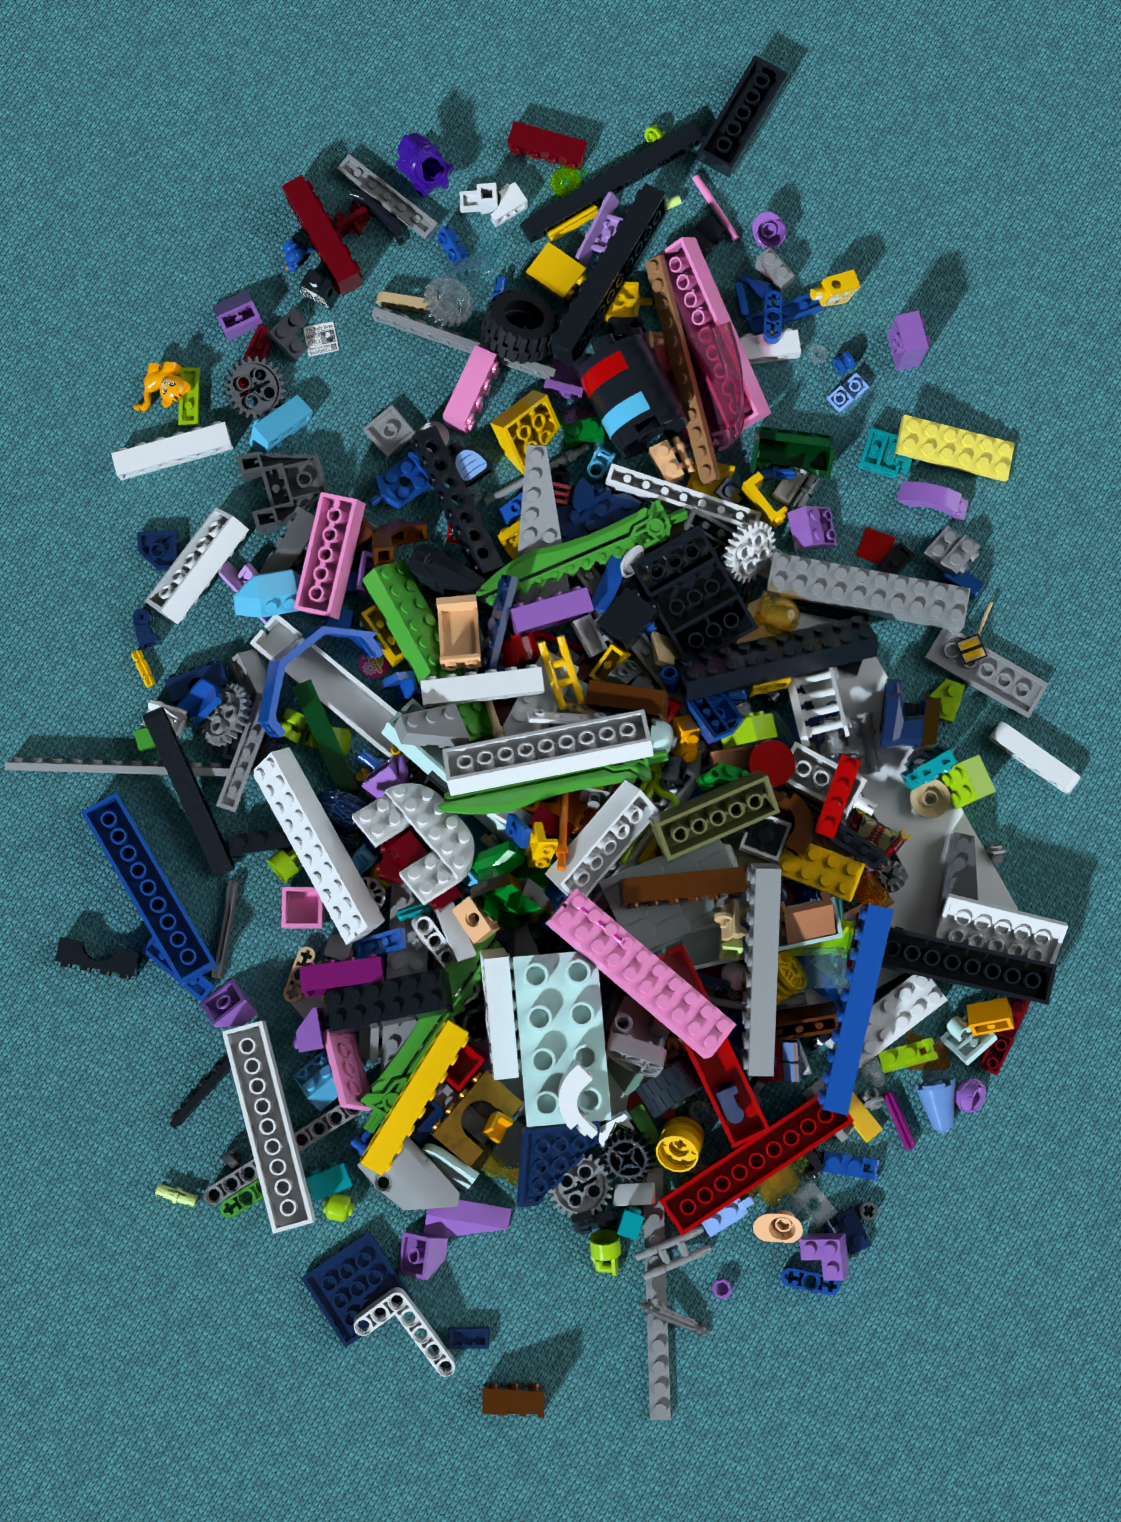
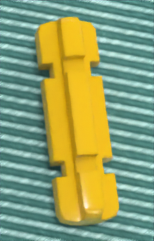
(143, 668)

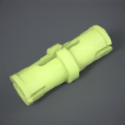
(176, 1195)

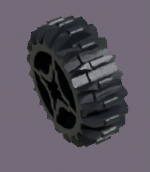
(620, 1169)

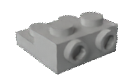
(952, 552)

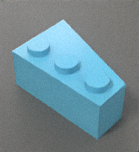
(280, 424)

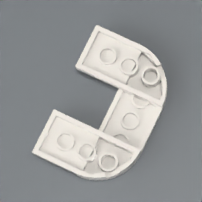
(443, 832)

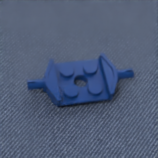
(389, 487)

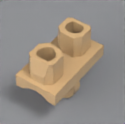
(729, 920)

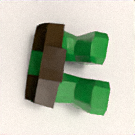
(511, 898)

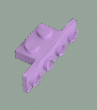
(600, 230)
(237, 580)

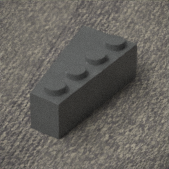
(959, 869)

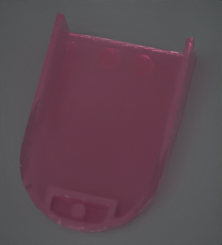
(718, 379)

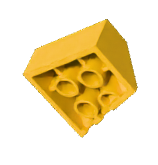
(525, 423)

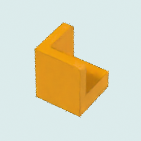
(496, 1126)

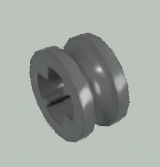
(861, 1210)

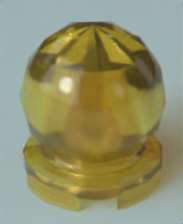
(777, 614)

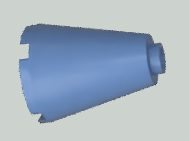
(938, 1100)

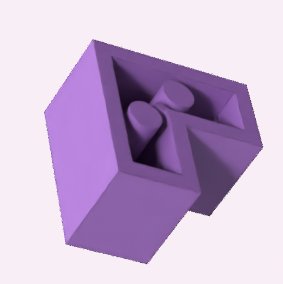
(828, 1248)

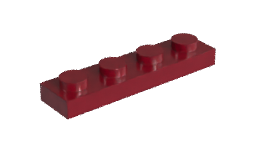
(259, 346)

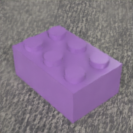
(908, 340)

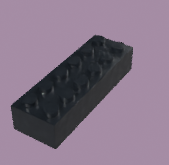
(742, 116)
(390, 1001)

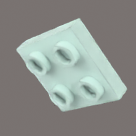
(963, 1043)

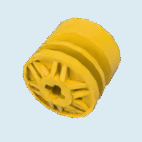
(790, 977)
(680, 1144)

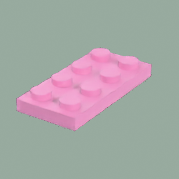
(347, 1069)

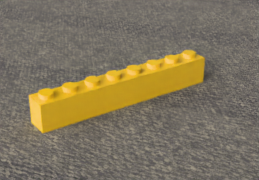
(414, 1097)

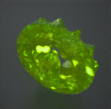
(570, 176)

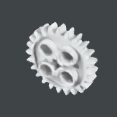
(749, 551)

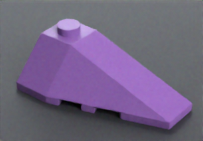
(466, 1218)

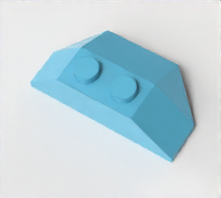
(268, 594)

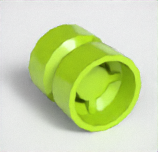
(293, 724)

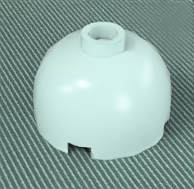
(661, 735)

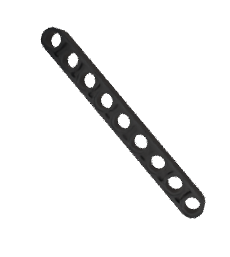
(189, 791)

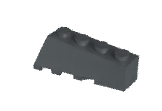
(291, 545)

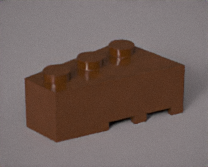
(513, 1399)

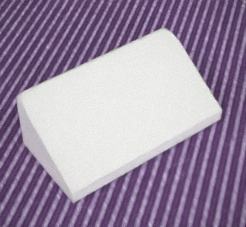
(634, 1194)

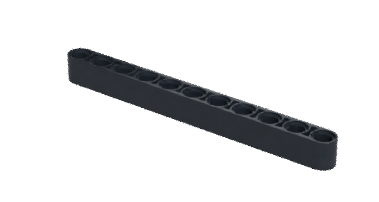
(614, 180)

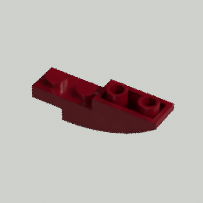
(995, 1054)

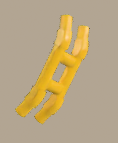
(564, 661)

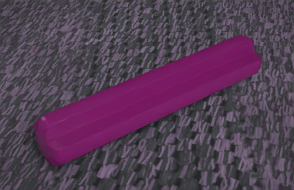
(899, 1120)

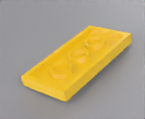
(823, 871)

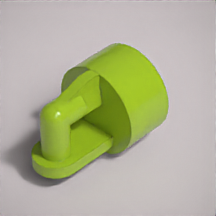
(284, 864)
(605, 1246)

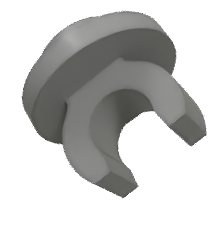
(996, 852)
(872, 1102)

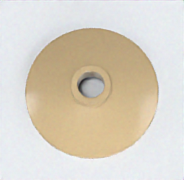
(940, 799)

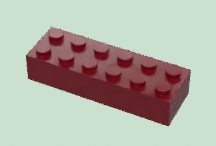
(322, 234)

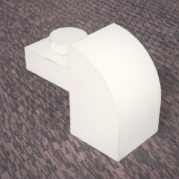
(483, 199)

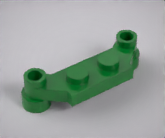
(721, 774)

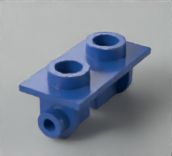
(448, 238)

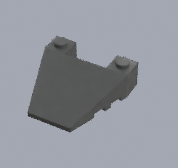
(288, 483)

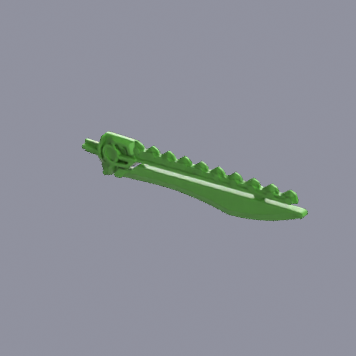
(647, 534)
(521, 794)
(389, 1084)

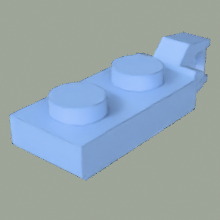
(727, 1215)

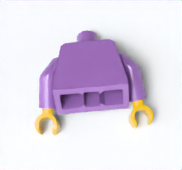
(385, 776)

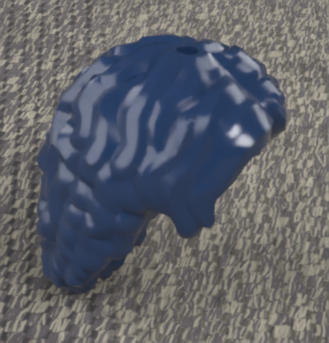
(339, 809)

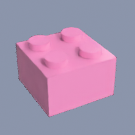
(302, 908)

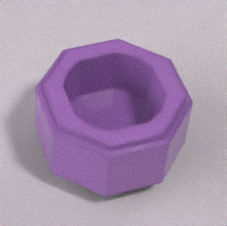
(721, 1288)

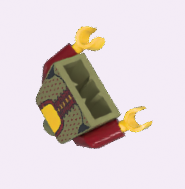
(877, 833)

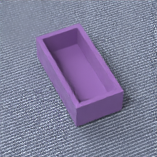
(550, 612)

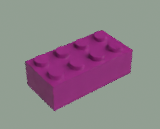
(337, 975)

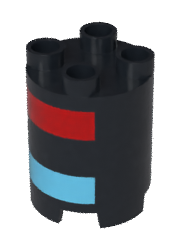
(630, 391)

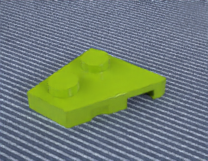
(950, 695)

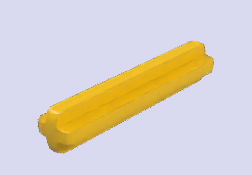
(572, 223)

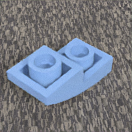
(847, 393)

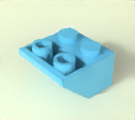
(317, 1081)

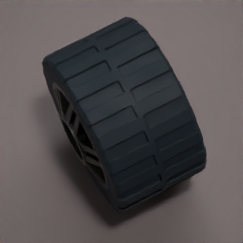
(670, 1087)

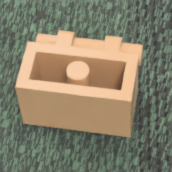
(666, 463)

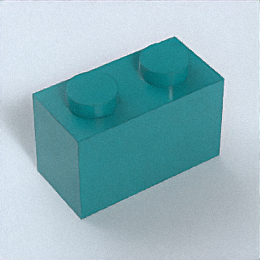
(329, 1181)
(630, 1222)

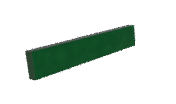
(324, 736)

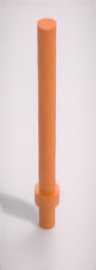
(562, 848)

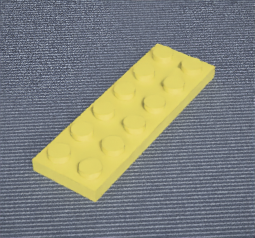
(954, 448)

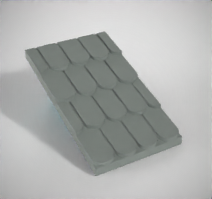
(667, 922)

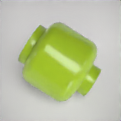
(338, 1207)

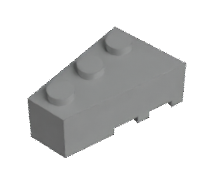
(432, 727)

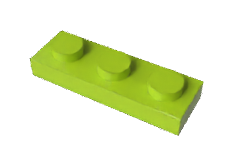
(190, 403)

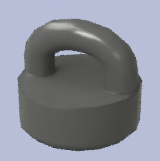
(228, 1160)

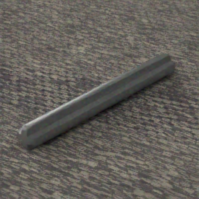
(225, 928)

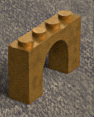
(450, 1130)

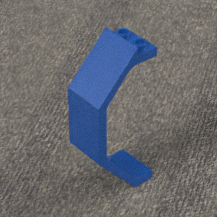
(276, 668)

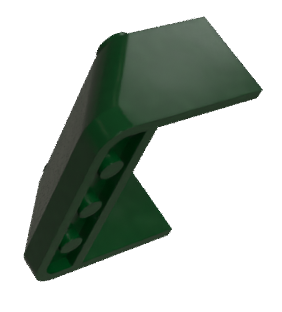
(793, 449)

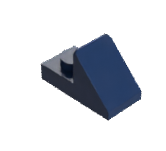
(587, 495)

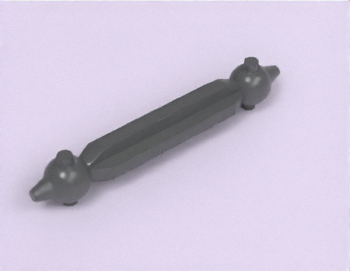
(674, 1318)

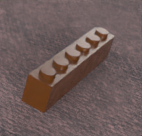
(682, 886)

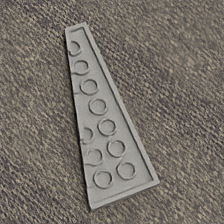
(539, 520)

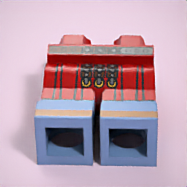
(784, 1069)

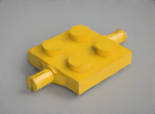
(628, 302)

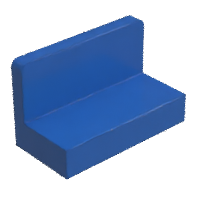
(965, 580)
(402, 683)
(201, 700)

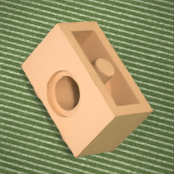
(477, 931)

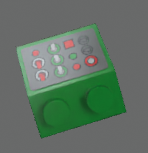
(580, 426)

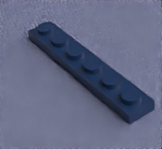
(498, 622)

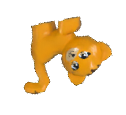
(164, 378)

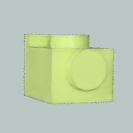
(730, 949)

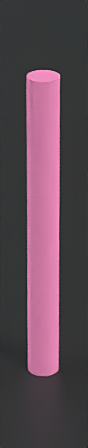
(715, 207)

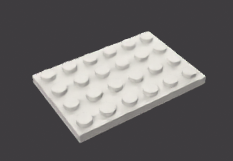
(1000, 929)

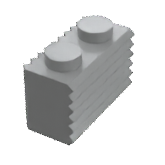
(774, 270)

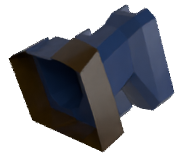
(908, 722)

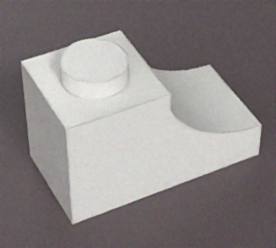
(511, 203)

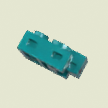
(880, 455)
(927, 767)

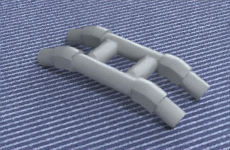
(661, 1247)

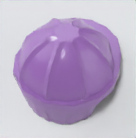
(768, 230)
(970, 1095)

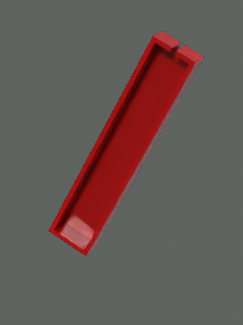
(722, 1065)

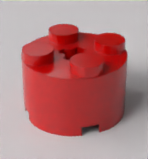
(519, 650)

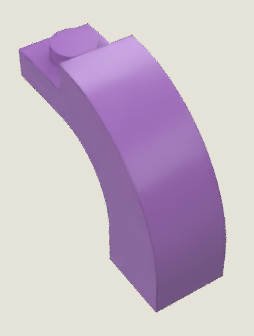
(933, 496)

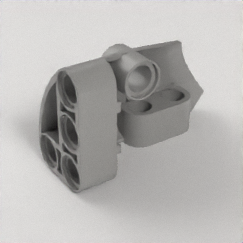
(641, 1042)
(415, 1181)

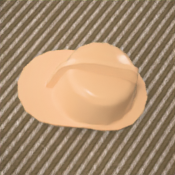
(778, 1227)

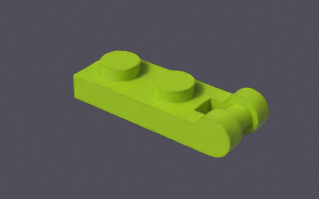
(907, 1055)

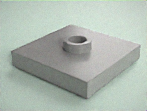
(389, 431)

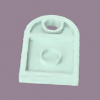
(457, 1171)

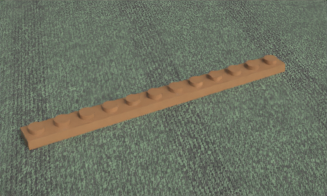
(682, 370)

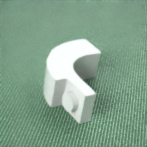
(570, 1086)

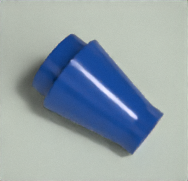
(670, 677)

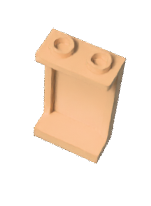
(459, 632)

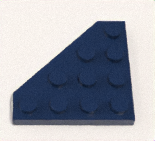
(601, 515)
(545, 1158)

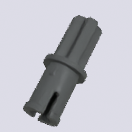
(805, 492)

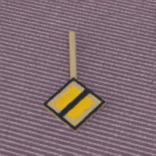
(972, 648)

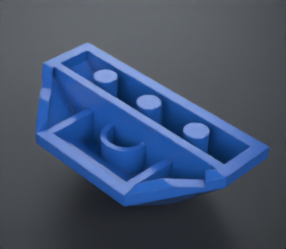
(714, 716)

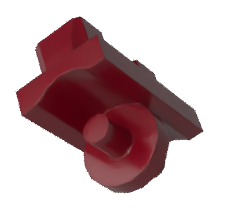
(353, 222)

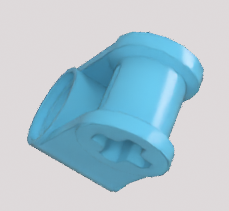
(602, 461)
(363, 859)

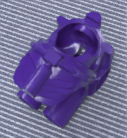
(423, 164)

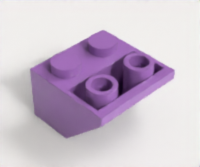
(237, 315)
(812, 528)

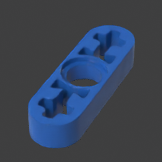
(777, 310)
(824, 1289)

